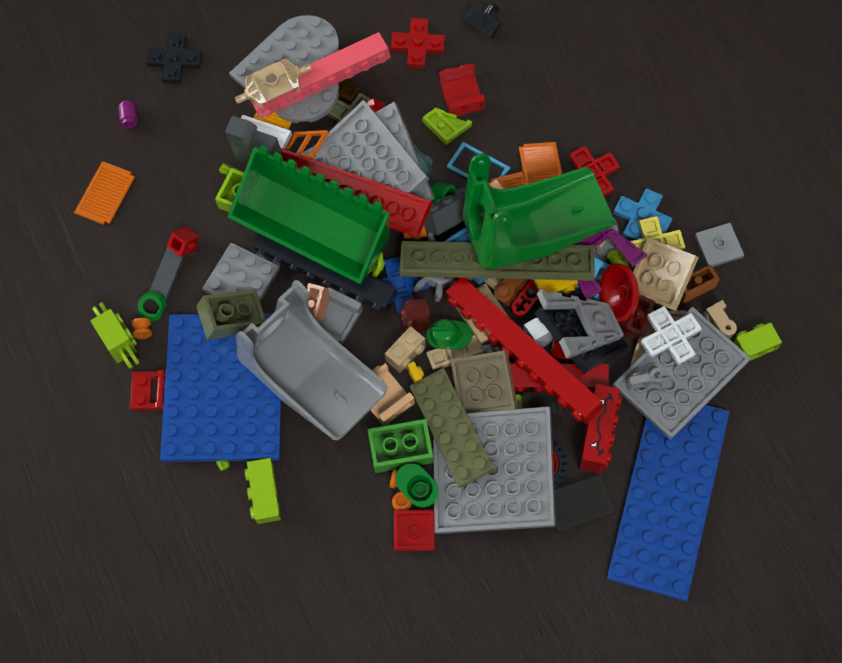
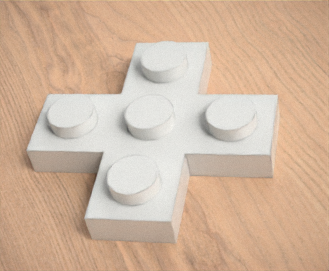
(671, 335)

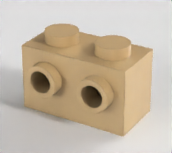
(405, 349)

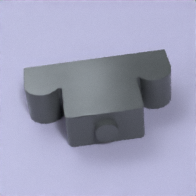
(244, 137)

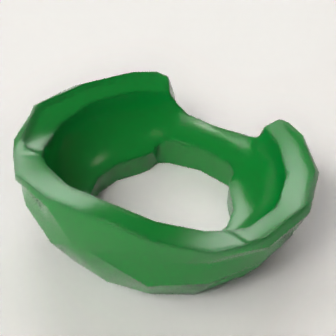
(160, 300)

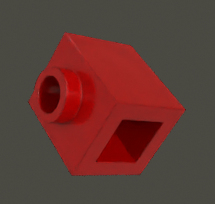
(183, 241)

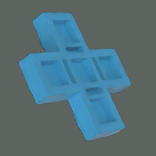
(636, 211)

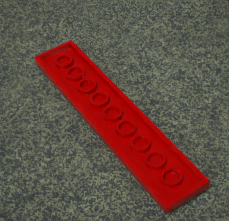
(405, 209)

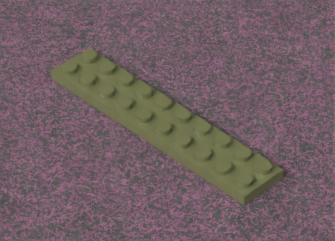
(461, 261)

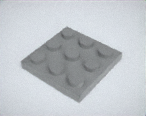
(241, 272)

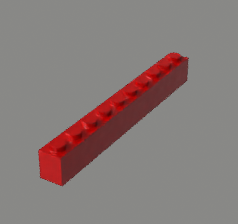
(524, 350)

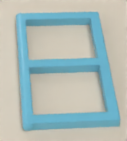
(465, 175)

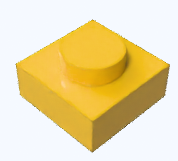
(415, 372)

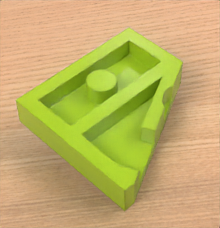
(445, 125)

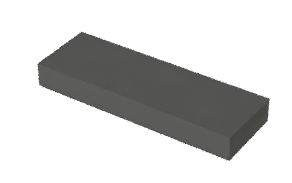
(167, 273)

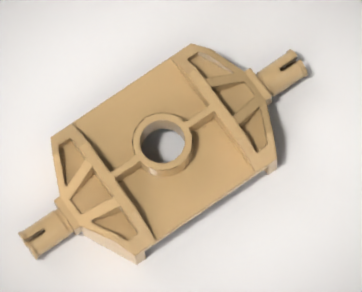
(261, 91)

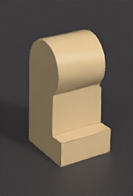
(717, 316)

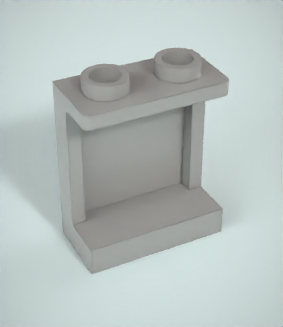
(340, 315)

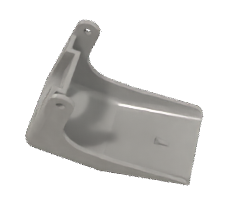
(309, 366)

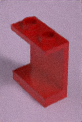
(461, 90)

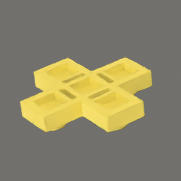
(651, 229)

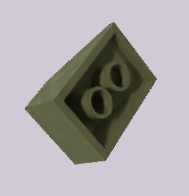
(229, 313)

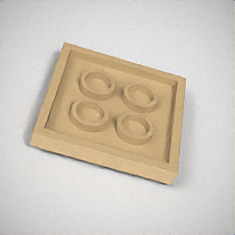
(664, 273)

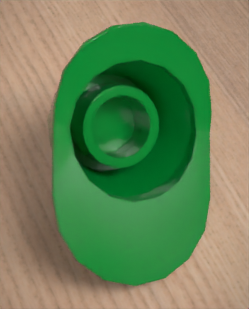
(449, 334)
(417, 485)

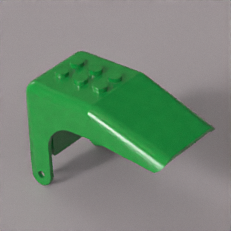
(531, 218)

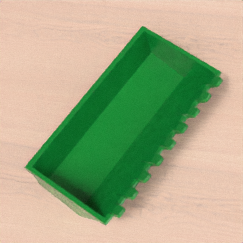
(310, 215)

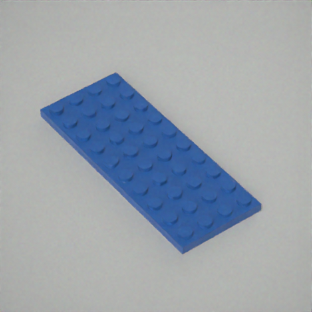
(668, 505)

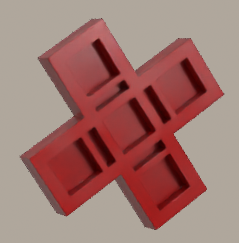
(417, 43)
(601, 167)

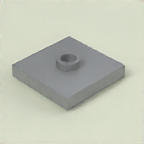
(719, 245)

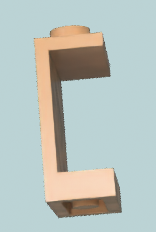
(394, 401)

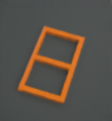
(308, 134)

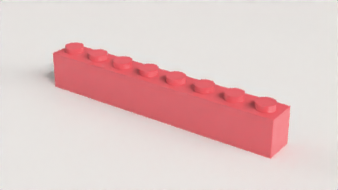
(330, 71)

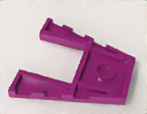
(626, 249)

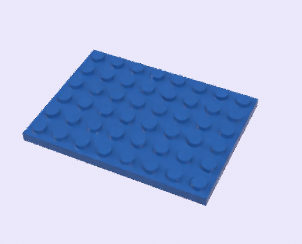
(213, 401)

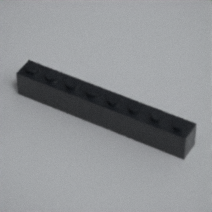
(370, 291)

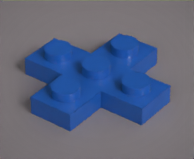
(403, 284)

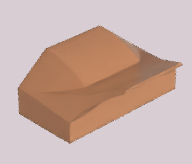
(318, 301)

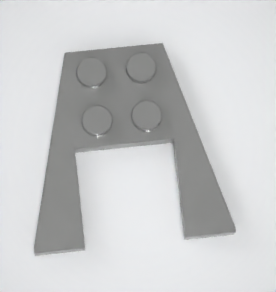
(595, 317)

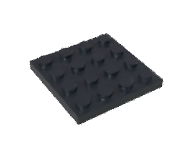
(567, 324)

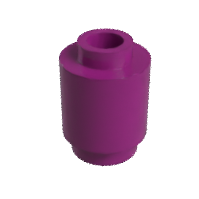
(128, 114)

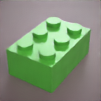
(400, 445)

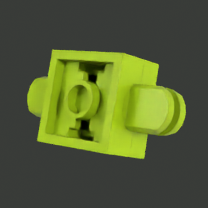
(115, 335)

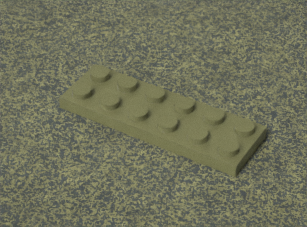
(452, 428)

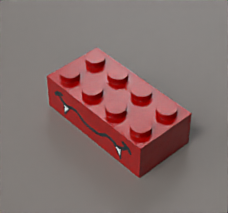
(599, 430)

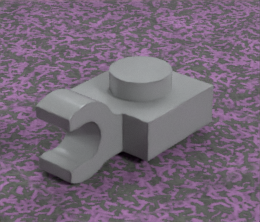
(642, 380)

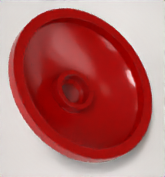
(620, 291)

